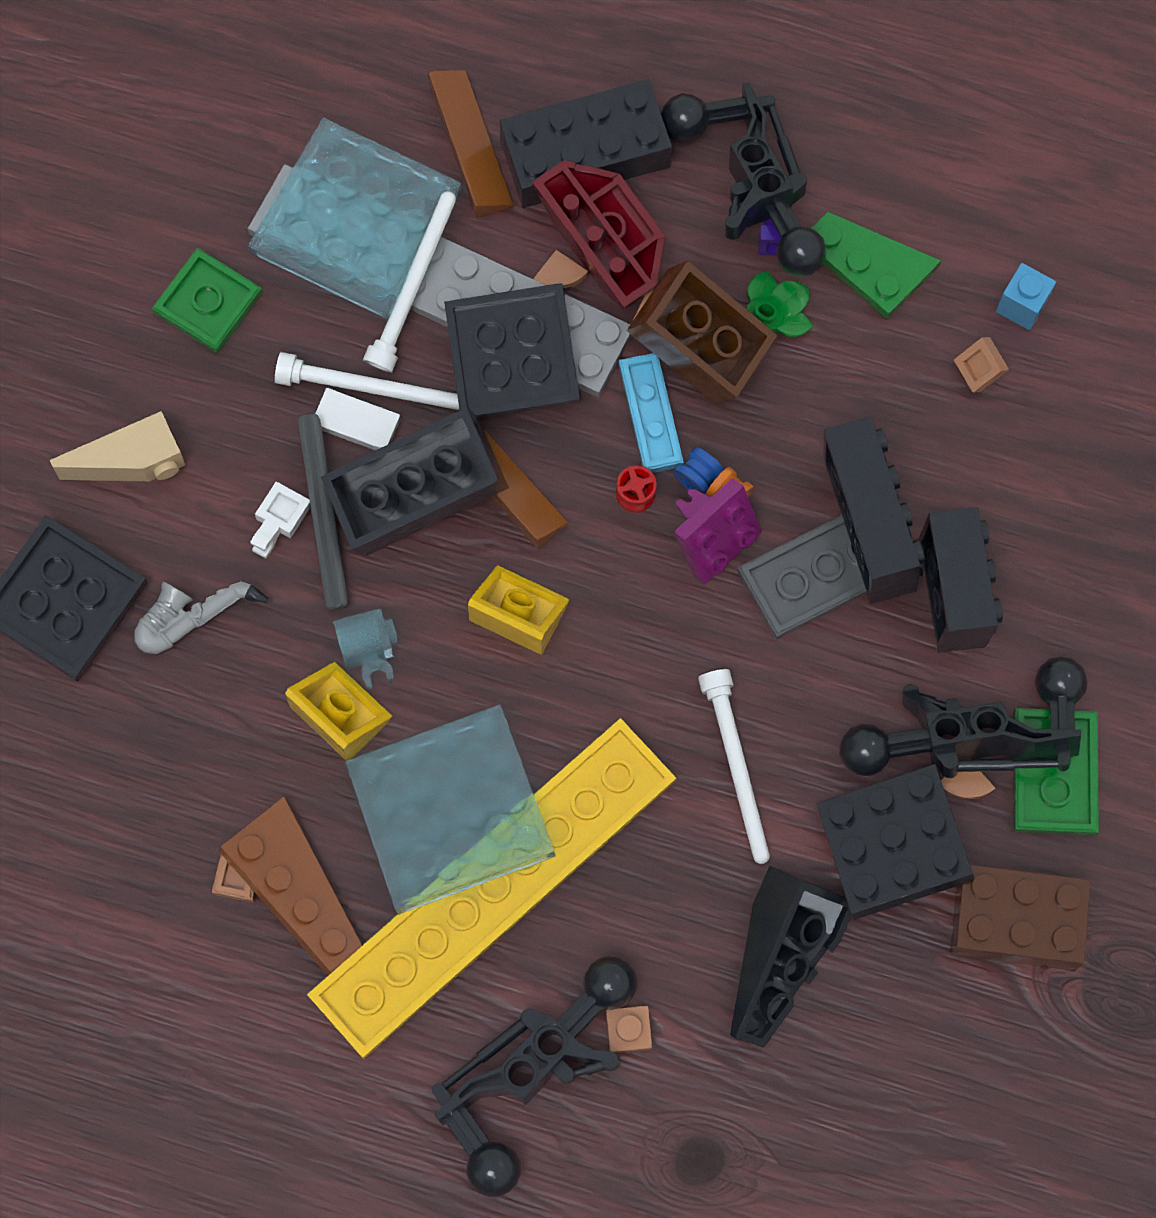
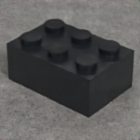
(960, 579)

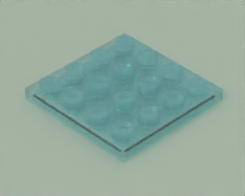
(351, 217)
(449, 809)

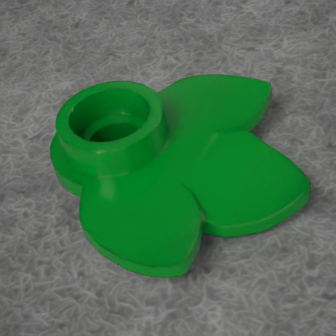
(780, 303)

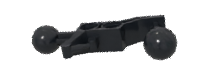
(757, 173)
(1058, 683)
(494, 1166)

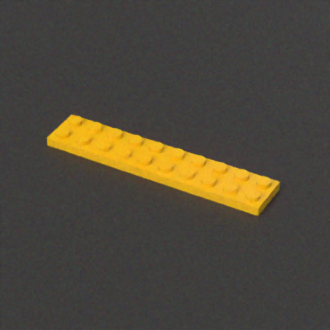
(436, 942)

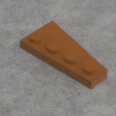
(289, 880)

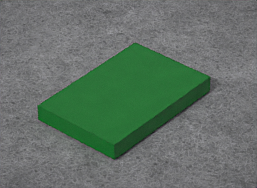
(1054, 799)

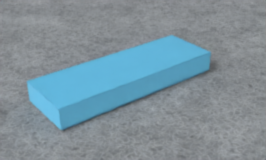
(650, 413)

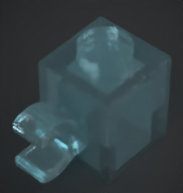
(366, 642)

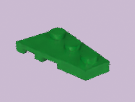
(872, 264)

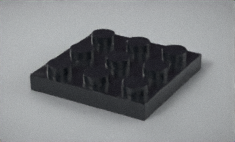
(512, 351)
(65, 597)
(895, 842)

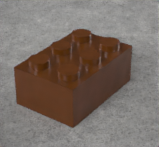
(702, 332)
(1021, 918)

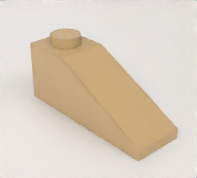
(129, 454)

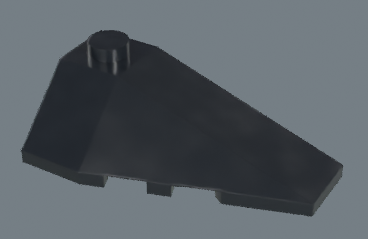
(786, 938)

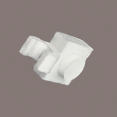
(279, 513)

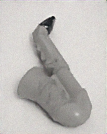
(168, 622)

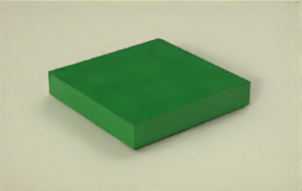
(207, 300)

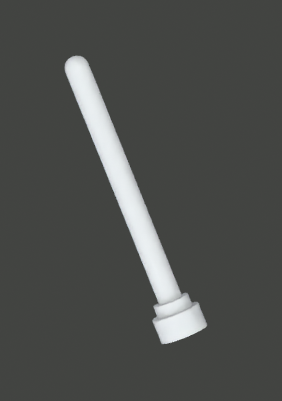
(383, 351)
(293, 370)
(717, 688)

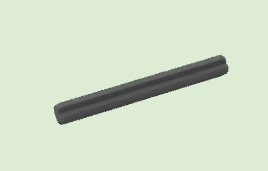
(322, 513)

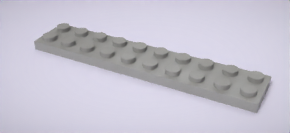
(461, 274)

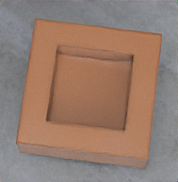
(981, 364)
(629, 1029)

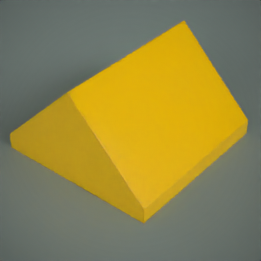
(517, 609)
(338, 709)

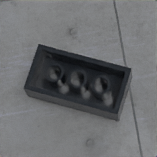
(604, 130)
(414, 482)
(872, 509)

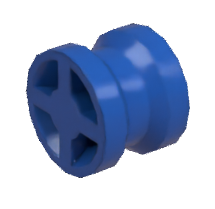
(698, 470)

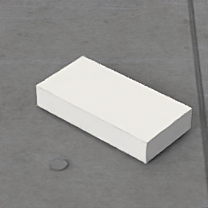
(357, 420)

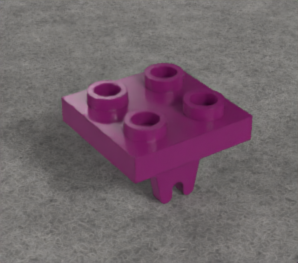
(715, 528)

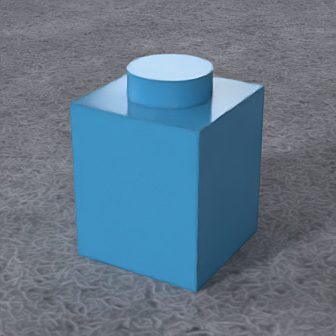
(1025, 296)

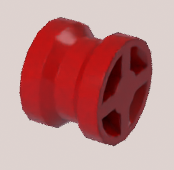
(636, 480)

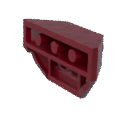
(604, 228)

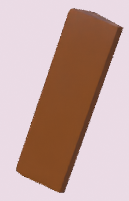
(469, 141)
(525, 503)

